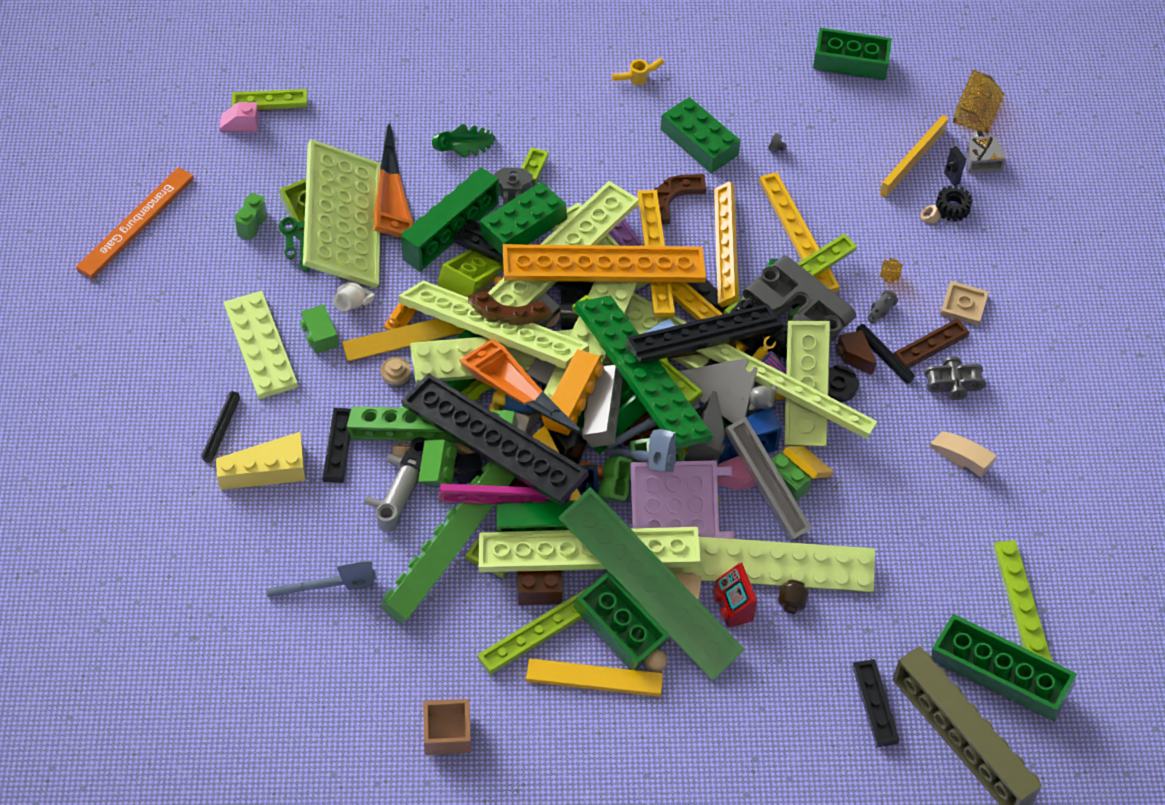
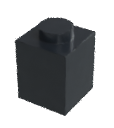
(467, 467)

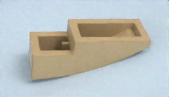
(964, 452)

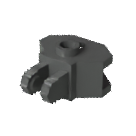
(513, 185)

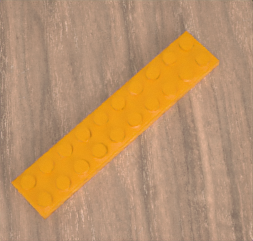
(603, 263)

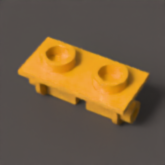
(400, 317)

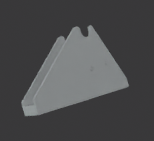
(731, 384)

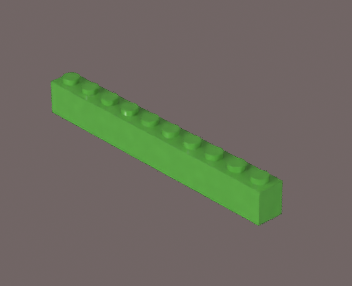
(442, 549)

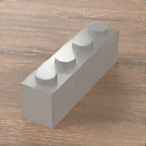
(603, 408)

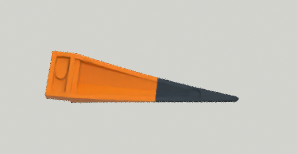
(390, 208)
(498, 369)

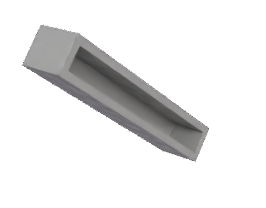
(767, 478)

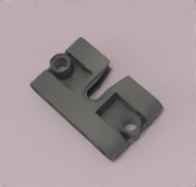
(790, 284)

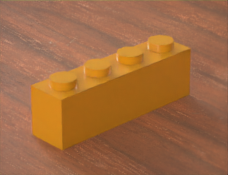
(575, 388)

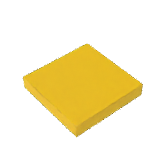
(808, 462)

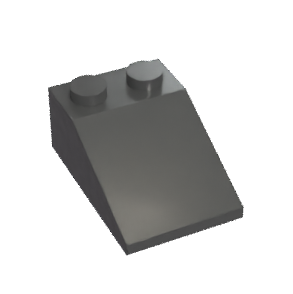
(712, 418)

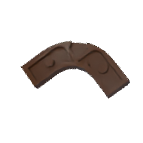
(678, 186)
(519, 315)

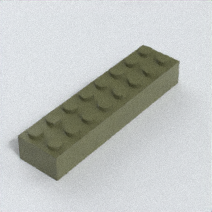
(965, 730)

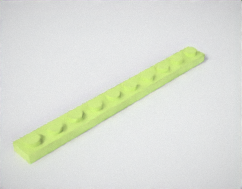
(797, 391)

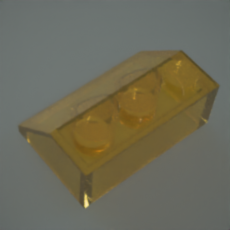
(979, 102)

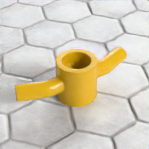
(638, 71)

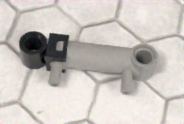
(400, 488)

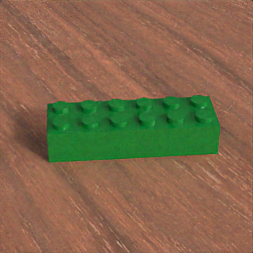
(438, 227)
(1004, 667)

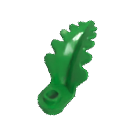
(463, 140)

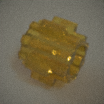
(891, 270)

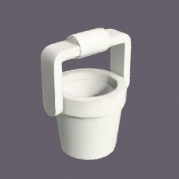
(352, 296)

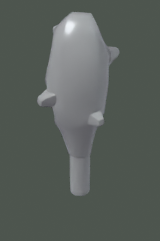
(763, 397)

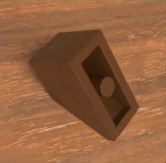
(856, 351)

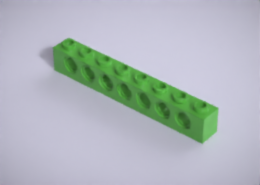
(400, 424)

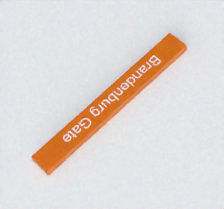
(134, 223)

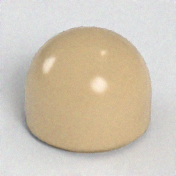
(932, 218)
(400, 448)
(656, 661)

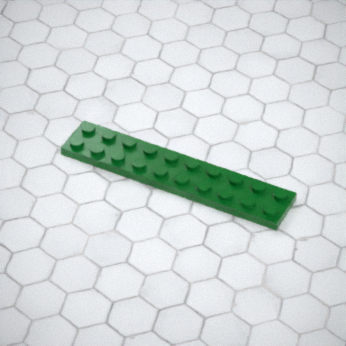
(648, 380)
(651, 583)

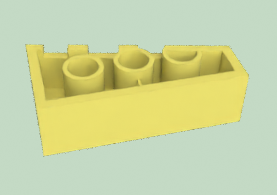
(263, 464)

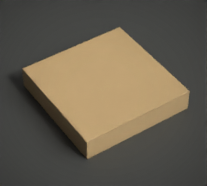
(964, 303)

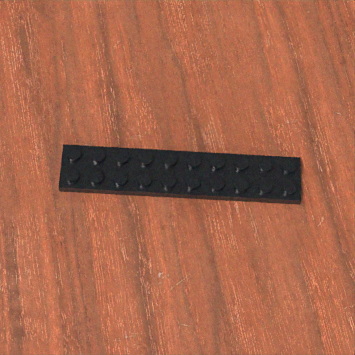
(495, 439)

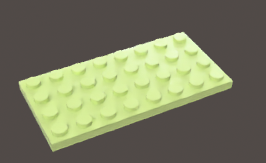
(340, 214)

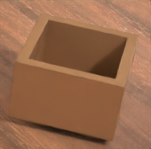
(447, 726)

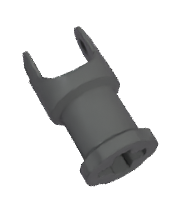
(881, 307)

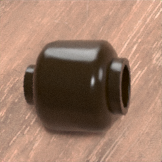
(793, 596)

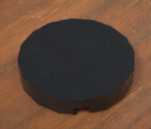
(842, 383)

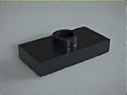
(955, 165)

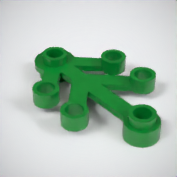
(296, 231)

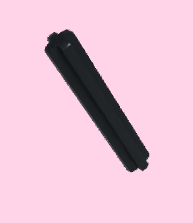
(887, 355)
(220, 426)

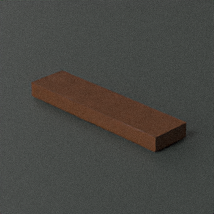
(932, 343)

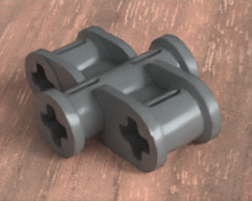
(955, 378)

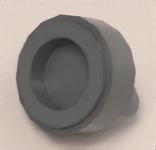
(776, 143)

